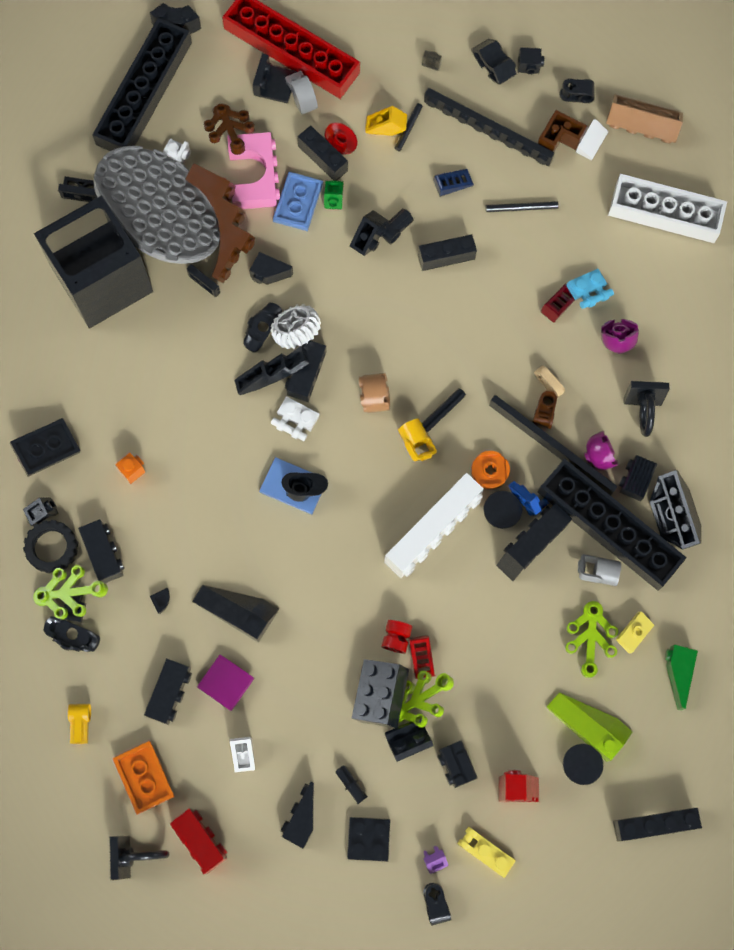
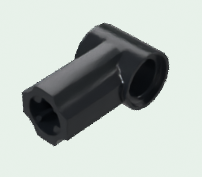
(397, 225)

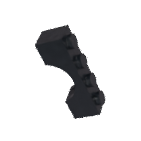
(657, 824)

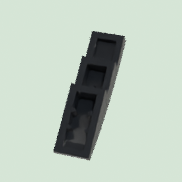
(271, 372)

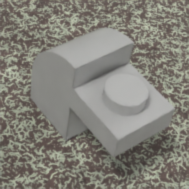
(302, 92)

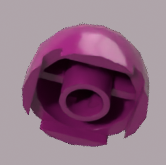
(619, 336)
(600, 452)

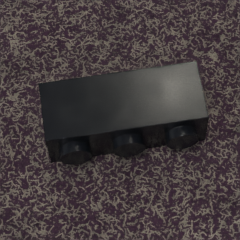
(322, 153)
(447, 252)
(303, 381)
(101, 551)
(168, 692)

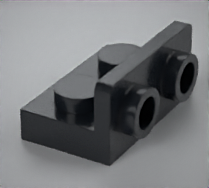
(408, 740)

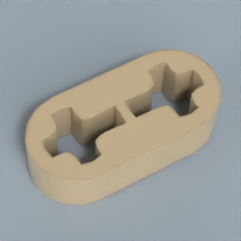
(549, 381)

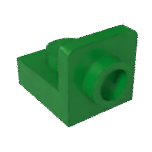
(333, 194)

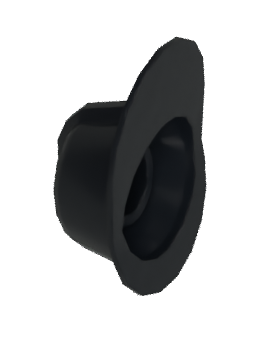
(303, 485)

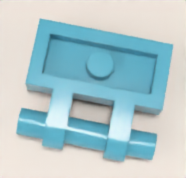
(589, 283)

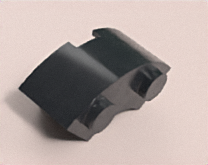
(182, 17)
(494, 60)

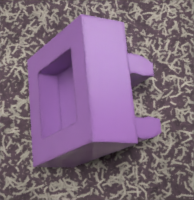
(435, 861)

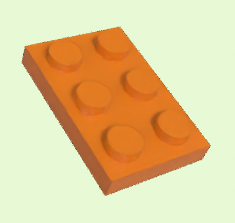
(143, 777)

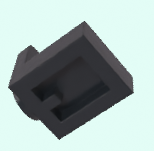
(40, 510)

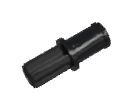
(351, 784)

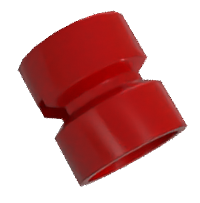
(396, 637)

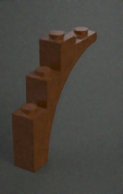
(229, 216)

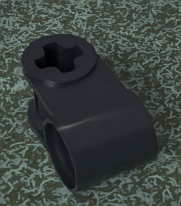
(579, 91)
(437, 907)

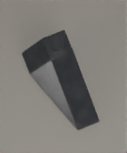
(240, 611)

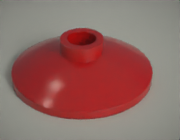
(341, 138)

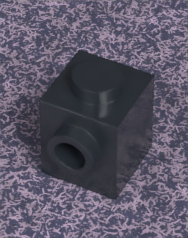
(530, 60)

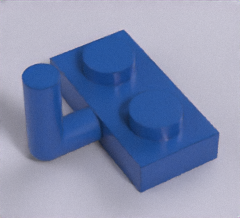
(530, 501)

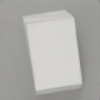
(242, 754)

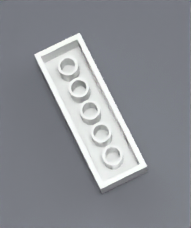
(667, 208)
(436, 522)

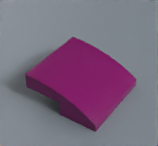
(225, 682)

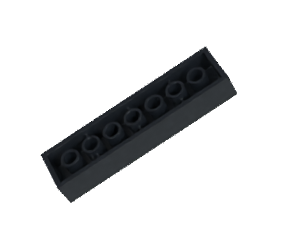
(143, 86)
(612, 525)

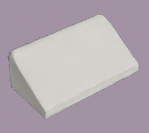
(592, 140)

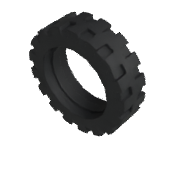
(37, 532)

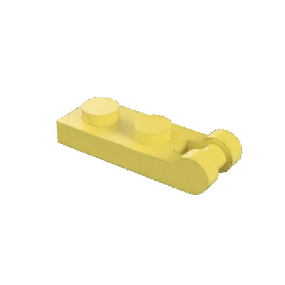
(487, 852)

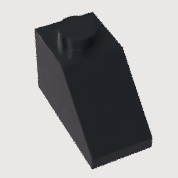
(269, 270)

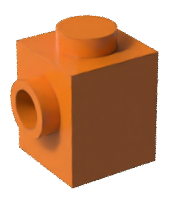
(130, 467)

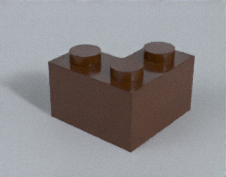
(562, 129)

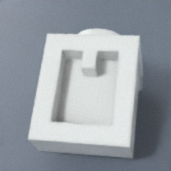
(177, 150)

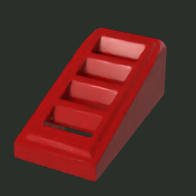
(416, 640)

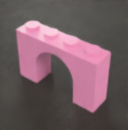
(263, 192)

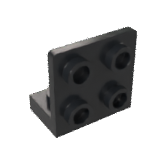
(271, 81)

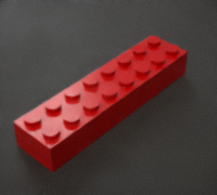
(292, 45)

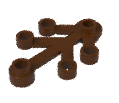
(223, 112)

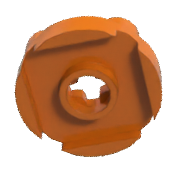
(493, 459)

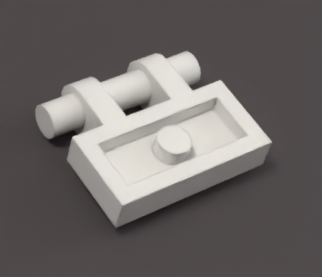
(298, 414)

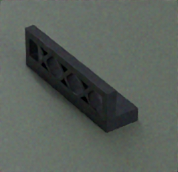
(79, 192)

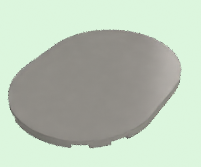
(157, 204)

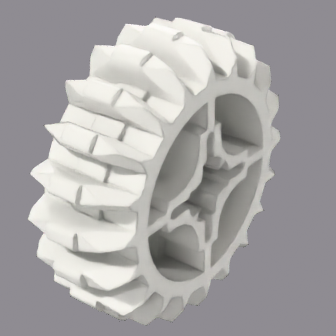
(295, 326)

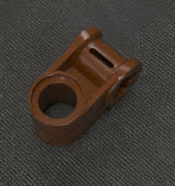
(545, 413)

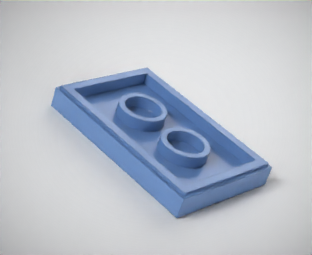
(298, 201)
(273, 488)

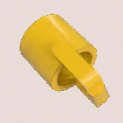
(414, 436)

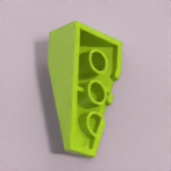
(591, 725)

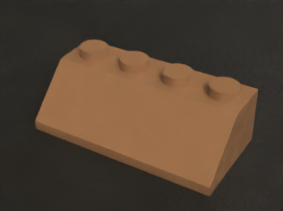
(644, 119)

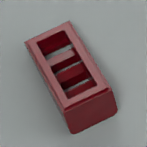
(551, 311)

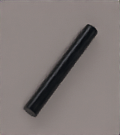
(409, 126)

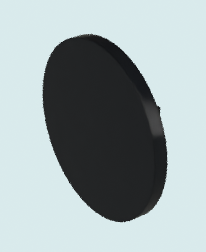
(502, 509)
(583, 764)

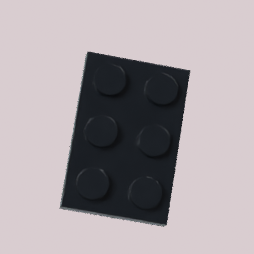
(45, 447)

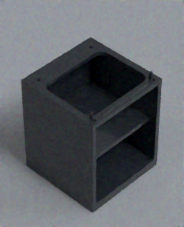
(100, 269)

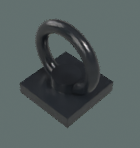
(647, 396)
(123, 857)

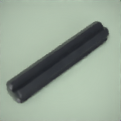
(443, 409)

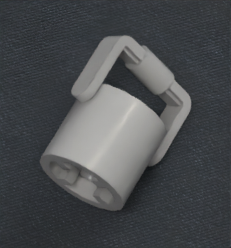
(604, 572)

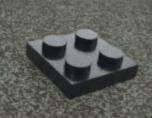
(368, 839)

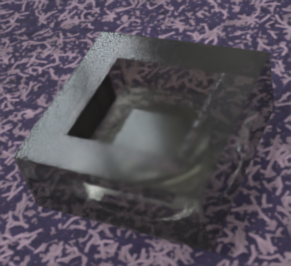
(431, 60)

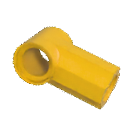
(79, 718)

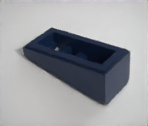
(445, 177)

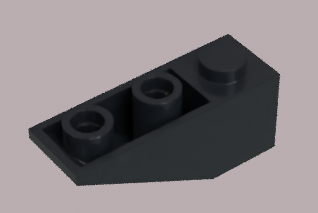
(302, 822)

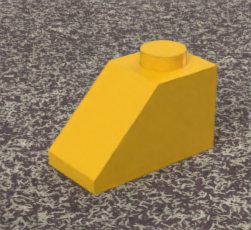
(386, 122)

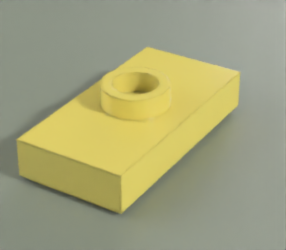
(635, 632)

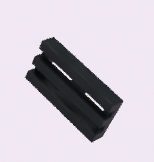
(203, 280)

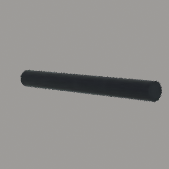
(522, 206)

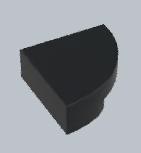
(161, 600)

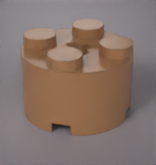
(375, 393)

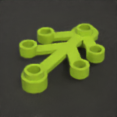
(66, 592)
(592, 636)
(418, 697)

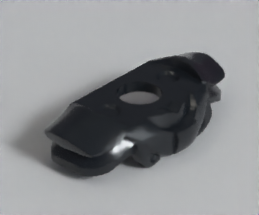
(254, 337)
(58, 628)

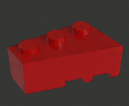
(518, 787)
(199, 840)

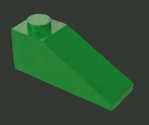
(680, 671)

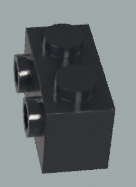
(368, 233)

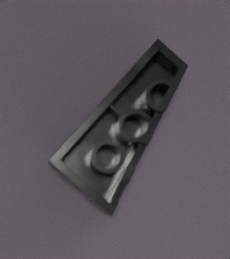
(534, 541)

